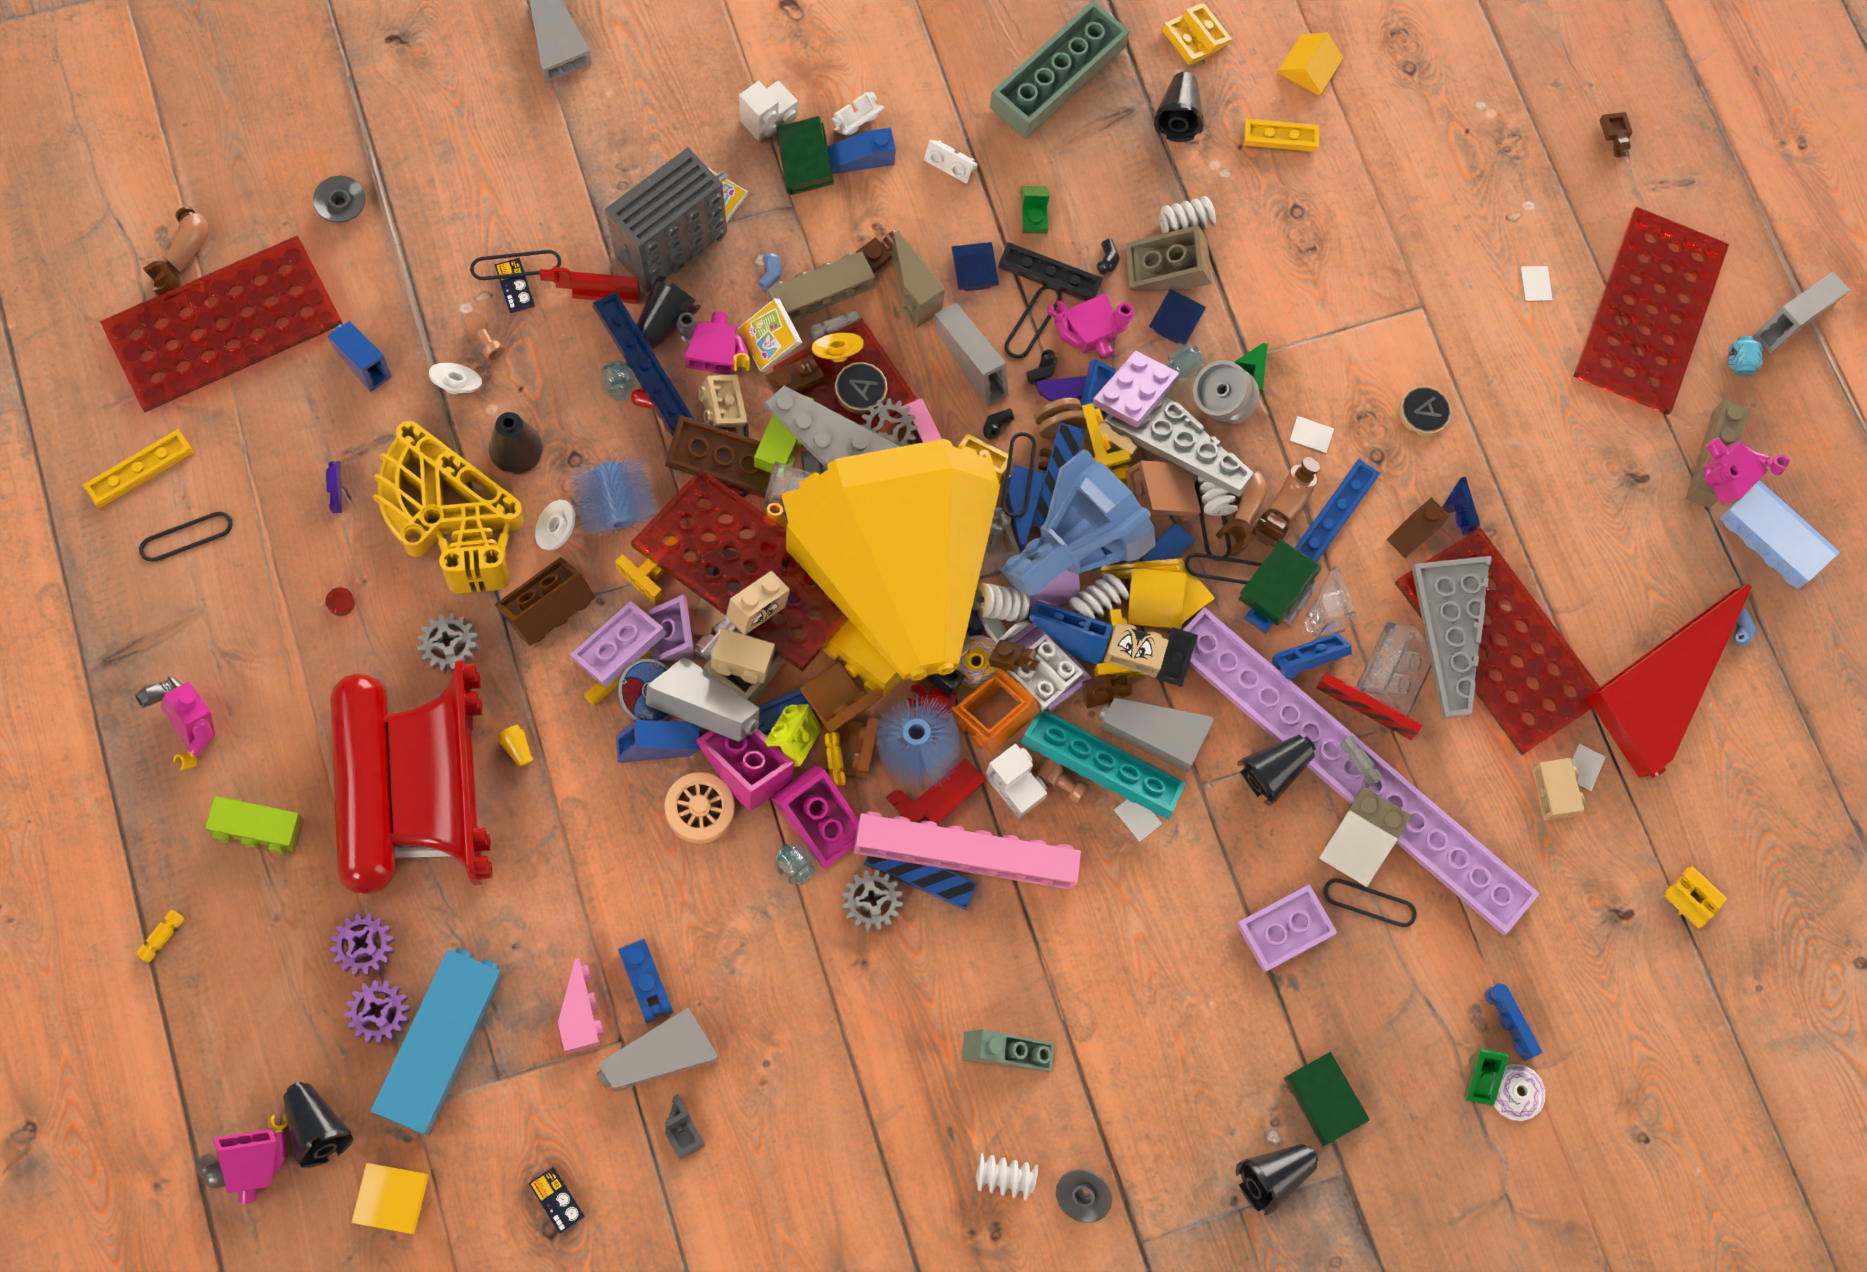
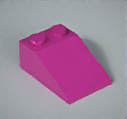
(748, 766)
(818, 815)

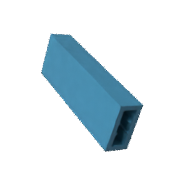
(438, 1041)

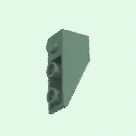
(1007, 1050)

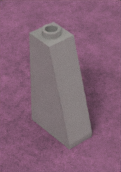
(558, 40)
(1801, 312)
(973, 354)
(702, 700)
(1158, 730)
(662, 1052)

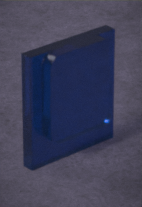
(975, 266)
(1177, 317)

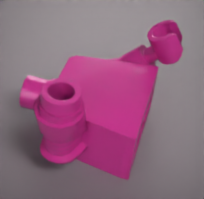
(1092, 324)
(1737, 469)

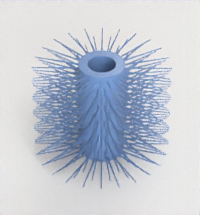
(613, 495)
(918, 742)

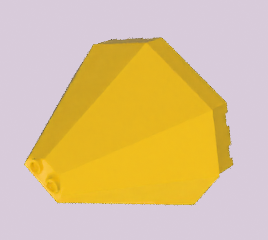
(899, 546)

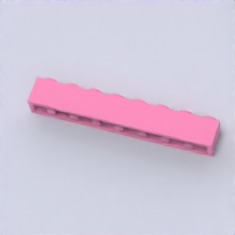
(967, 851)

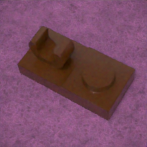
(796, 375)

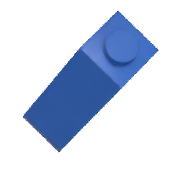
(360, 355)
(657, 740)

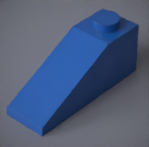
(863, 151)
(1016, 498)
(1076, 633)

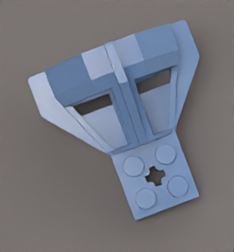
(1084, 515)

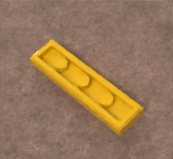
(138, 469)

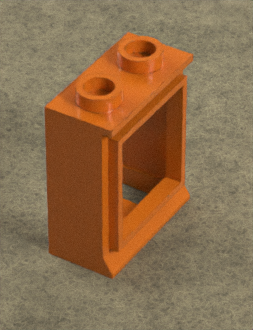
(1007, 726)

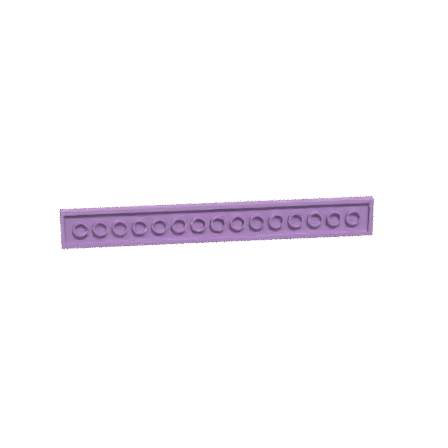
(1430, 834)

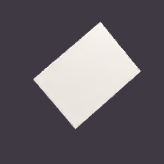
(1536, 283)
(1311, 434)
(1588, 766)
(1138, 819)

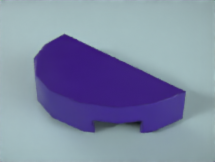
(1061, 388)
(334, 486)

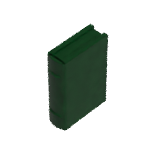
(804, 155)
(1279, 582)
(1326, 1099)

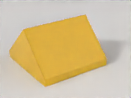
(1312, 61)

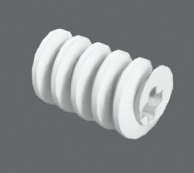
(1187, 215)
(1216, 499)
(1099, 596)
(1001, 602)
(1006, 1177)

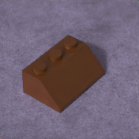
(546, 601)

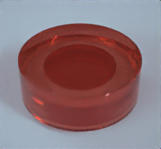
(340, 601)

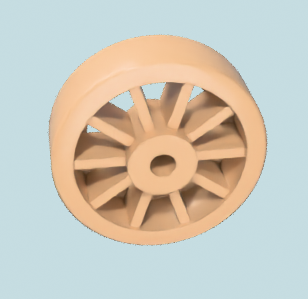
(699, 808)

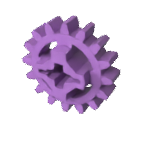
(368, 935)
(387, 1005)

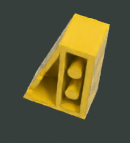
(862, 659)

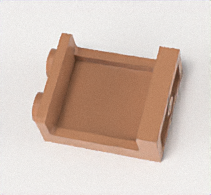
(1163, 489)

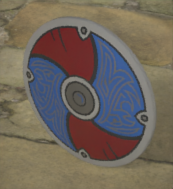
(633, 689)

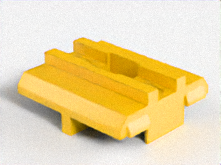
(1695, 911)

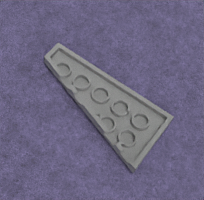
(821, 429)
(1182, 440)
(1453, 617)

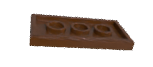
(719, 453)

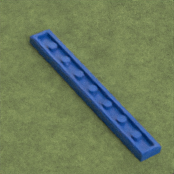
(1328, 522)

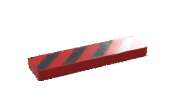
(1369, 706)

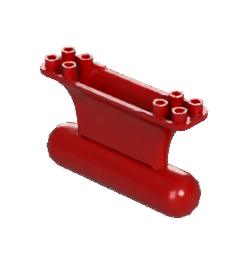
(405, 779)

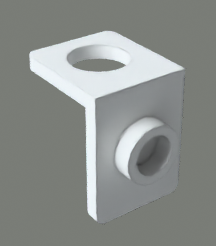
(997, 631)

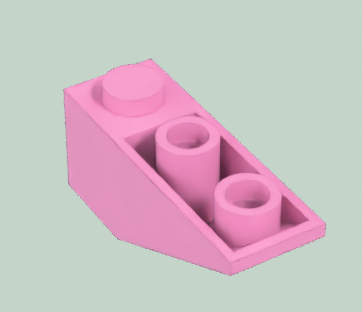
(576, 1020)

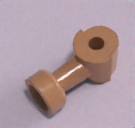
(477, 330)
(1053, 776)

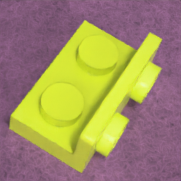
(795, 732)

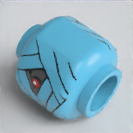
(1745, 356)

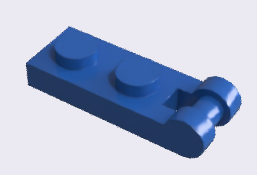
(1311, 655)
(645, 979)
(1513, 1021)

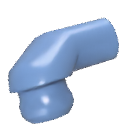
(774, 271)
(1745, 630)

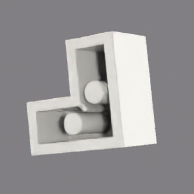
(766, 109)
(1014, 782)

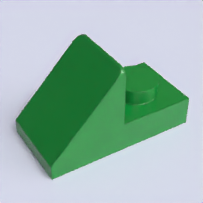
(1034, 209)
(1255, 363)
(1485, 1076)

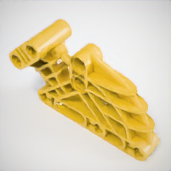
(474, 551)

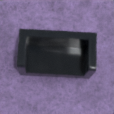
(1177, 656)

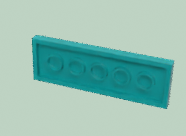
(1103, 763)

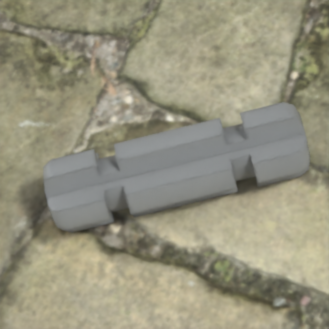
(833, 325)
(1300, 603)
(1361, 760)

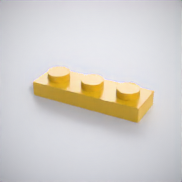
(1281, 135)

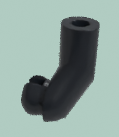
(1110, 259)
(1045, 369)
(994, 422)

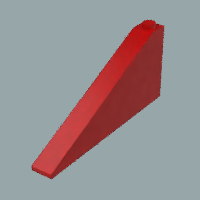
(1658, 693)

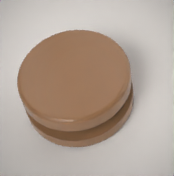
(1059, 411)

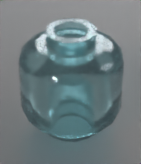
(1186, 361)
(618, 380)
(795, 864)

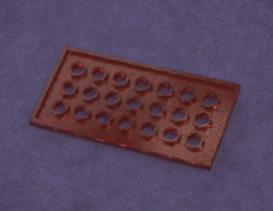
(1612, 305)
(225, 361)
(713, 589)
(1519, 643)

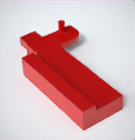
(593, 286)
(943, 799)

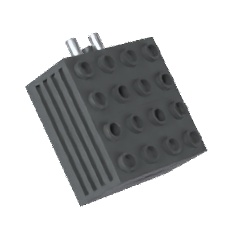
(668, 218)

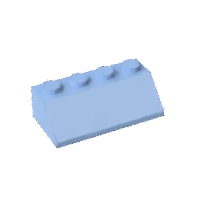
(1779, 535)

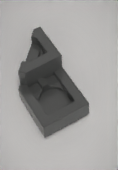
(682, 1131)

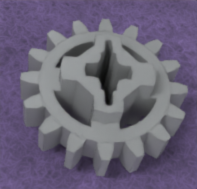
(884, 415)
(437, 644)
(860, 904)

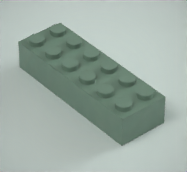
(1059, 69)

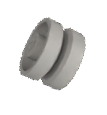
(1226, 392)

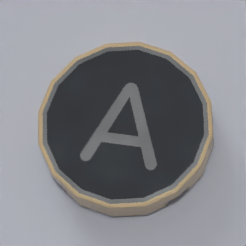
(860, 387)
(1425, 411)

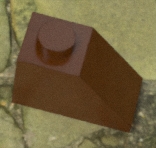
(1418, 527)

